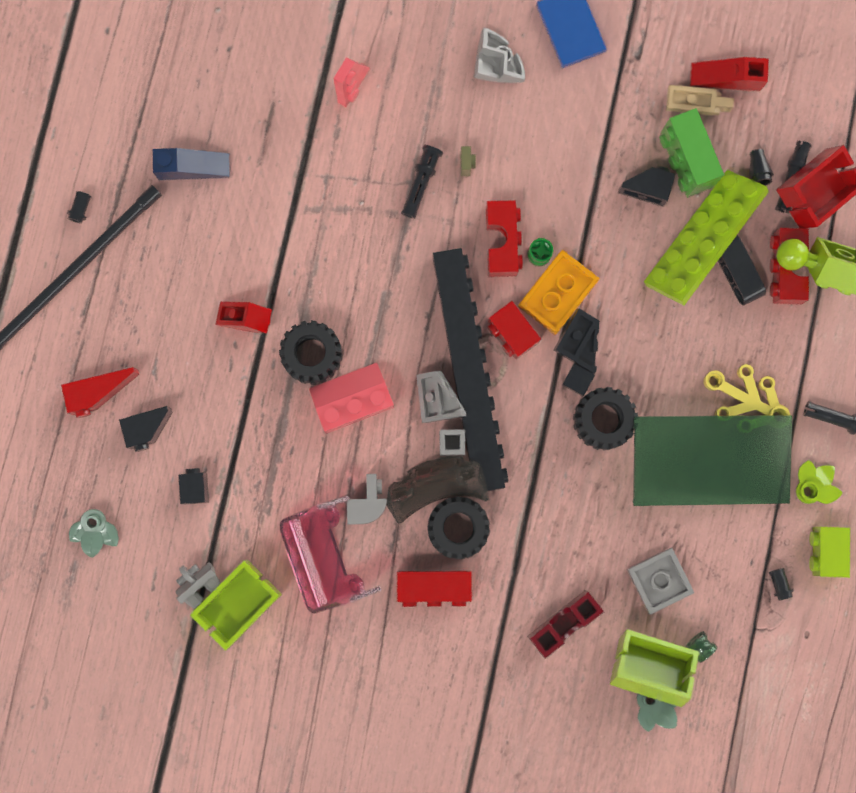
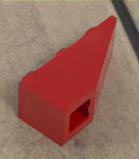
(731, 74)

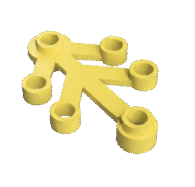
(751, 399)

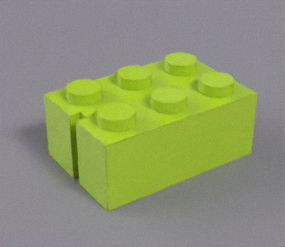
(236, 604)
(654, 668)

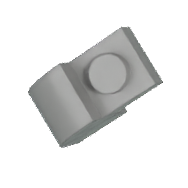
(370, 509)

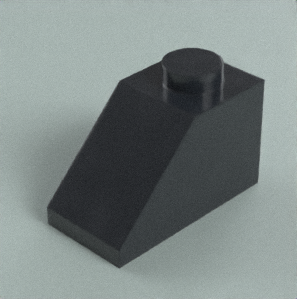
(650, 186)
(144, 428)

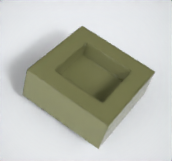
(467, 160)

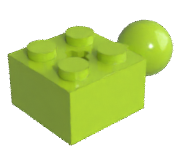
(827, 262)

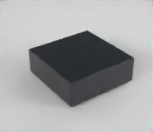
(578, 380)

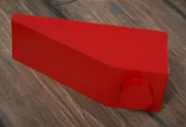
(95, 391)

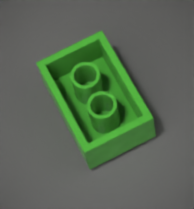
(691, 153)

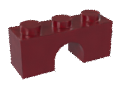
(566, 621)

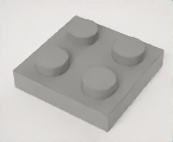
(660, 581)

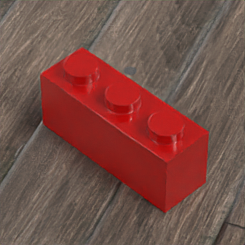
(434, 588)

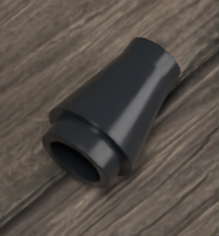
(759, 167)

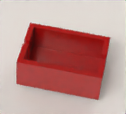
(819, 188)

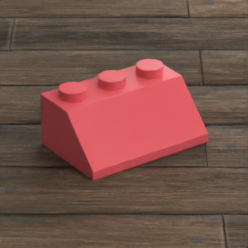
(351, 398)

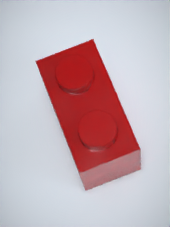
(513, 330)

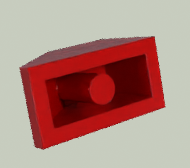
(244, 316)

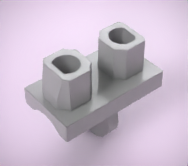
(188, 590)

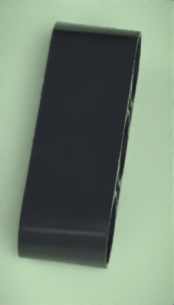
(741, 273)

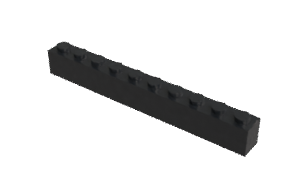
(467, 365)

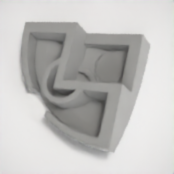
(496, 60)

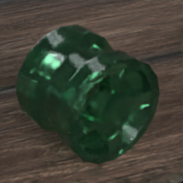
(703, 645)

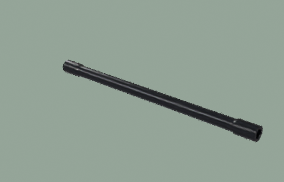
(142, 203)

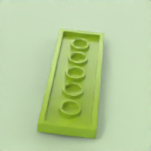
(706, 237)

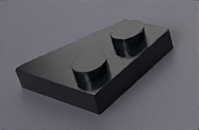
(580, 340)

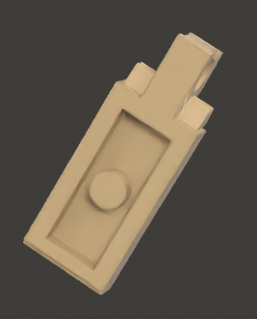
(705, 100)

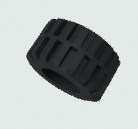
(303, 333)
(625, 413)
(480, 527)

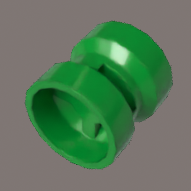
(541, 247)

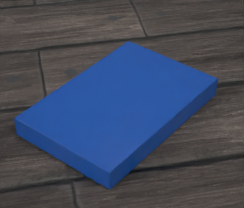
(571, 30)

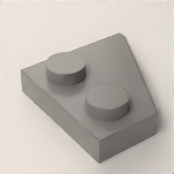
(437, 398)

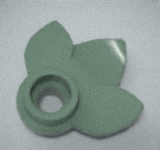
(93, 536)
(656, 713)

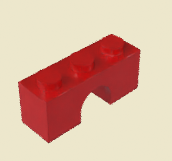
(504, 218)
(787, 286)

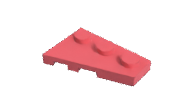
(348, 80)

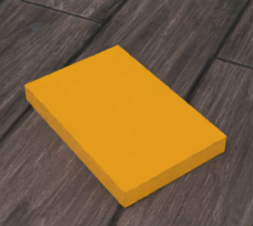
(558, 292)

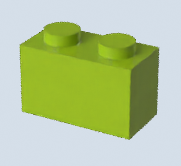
(830, 552)

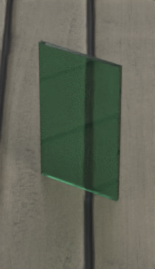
(712, 460)

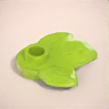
(819, 482)

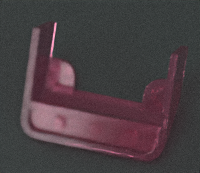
(318, 559)

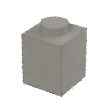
(452, 442)

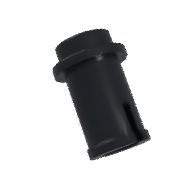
(79, 207)
(781, 584)

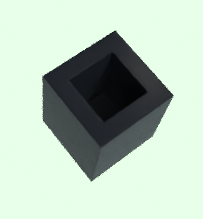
(193, 487)

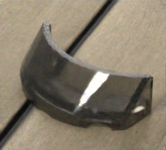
(435, 481)

